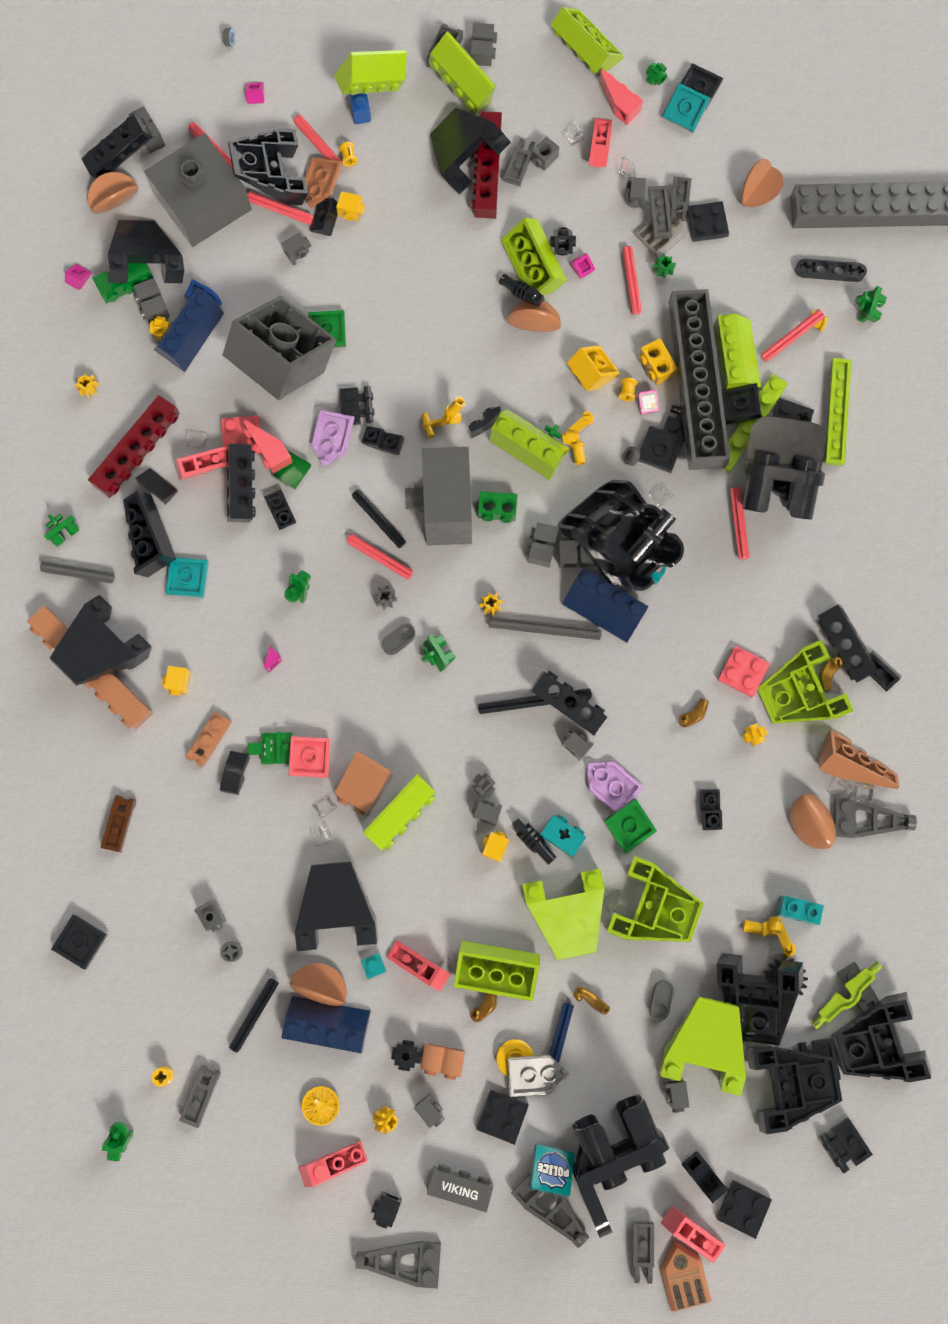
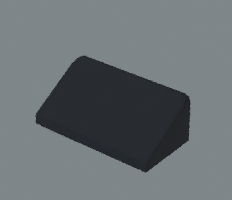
(325, 217)
(156, 485)
(887, 675)

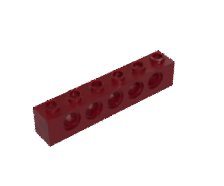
(486, 206)
(135, 436)

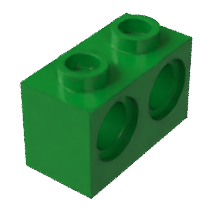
(498, 501)

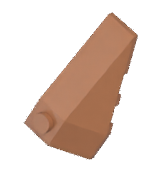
(846, 762)

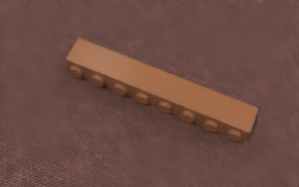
(108, 687)

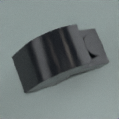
(704, 1177)

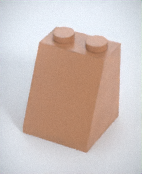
(363, 784)

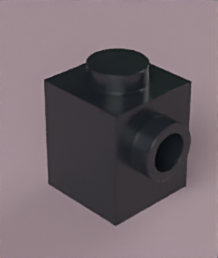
(386, 1210)

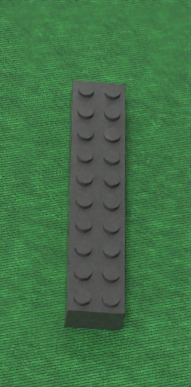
(869, 205)
(698, 380)

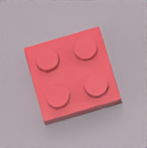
(233, 430)
(743, 671)
(309, 757)

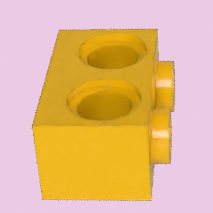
(662, 360)

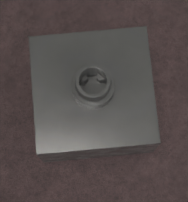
(198, 190)
(278, 347)
(444, 496)

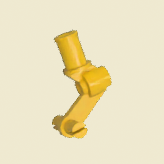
(451, 416)
(571, 437)
(775, 928)

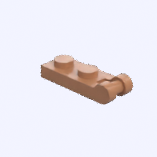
(208, 739)

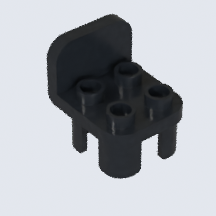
(784, 452)
(610, 524)
(607, 1164)

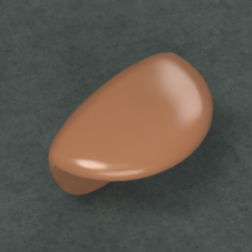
(761, 184)
(110, 191)
(534, 318)
(812, 822)
(320, 984)

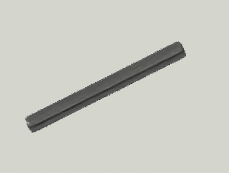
(545, 628)

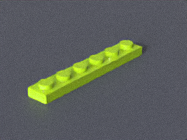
(838, 412)
(740, 437)

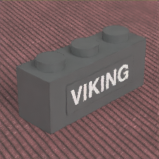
(460, 1188)

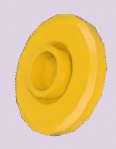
(511, 1048)
(320, 1105)

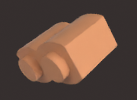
(442, 1060)

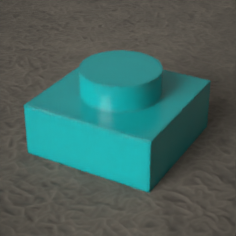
(373, 966)

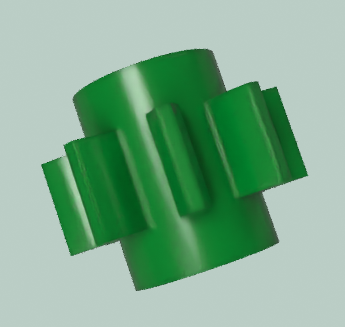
(656, 74)
(664, 266)

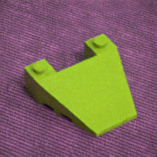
(797, 693)
(664, 911)
(570, 921)
(708, 1039)

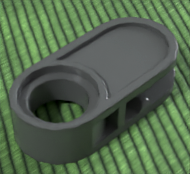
(395, 642)
(662, 995)

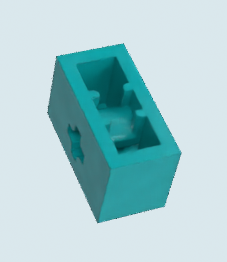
(552, 835)
(799, 910)

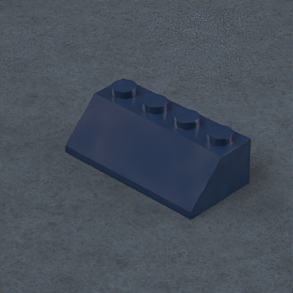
(189, 329)
(605, 605)
(326, 1025)

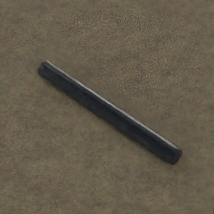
(524, 702)

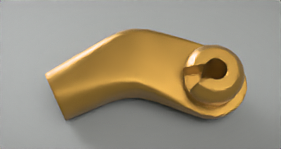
(828, 671)
(694, 716)
(592, 999)
(484, 1009)

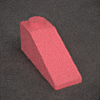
(600, 142)
(200, 463)
(418, 966)
(692, 1234)

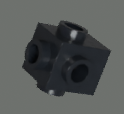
(563, 247)
(411, 1049)

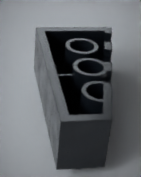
(148, 536)

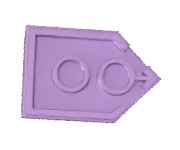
(331, 436)
(612, 784)

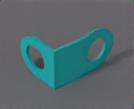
(657, 576)

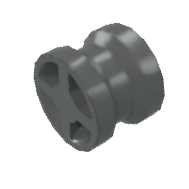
(227, 952)

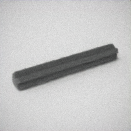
(77, 572)

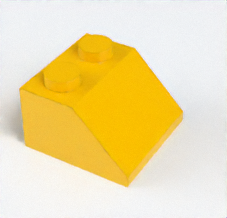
(592, 367)

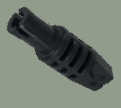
(522, 290)
(533, 841)

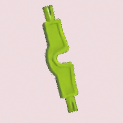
(855, 987)

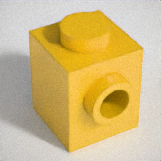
(350, 206)
(176, 680)
(495, 845)

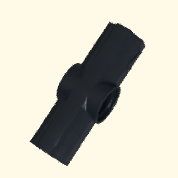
(650, 536)

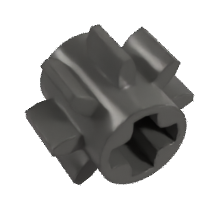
(387, 593)
(483, 785)

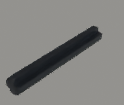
(379, 519)
(253, 1015)

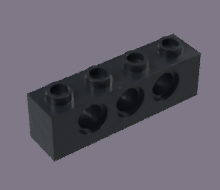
(117, 146)
(236, 512)
(867, 665)
(591, 723)

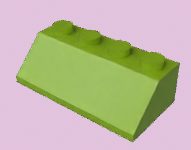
(586, 40)
(372, 72)
(462, 74)
(533, 256)
(736, 351)
(528, 444)
(399, 813)
(497, 970)

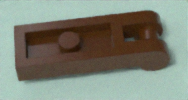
(118, 824)

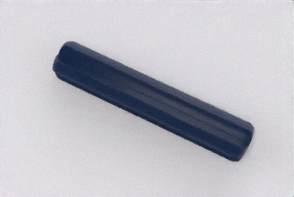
(561, 1031)

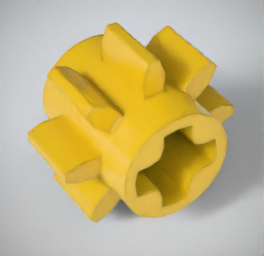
(159, 327)
(86, 385)
(495, 601)
(755, 734)
(385, 1120)

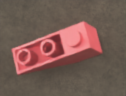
(622, 101)
(271, 448)
(332, 1164)

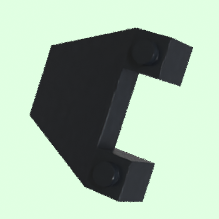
(458, 139)
(260, 165)
(142, 243)
(93, 649)
(334, 901)
(762, 1001)
(873, 1046)
(800, 1086)

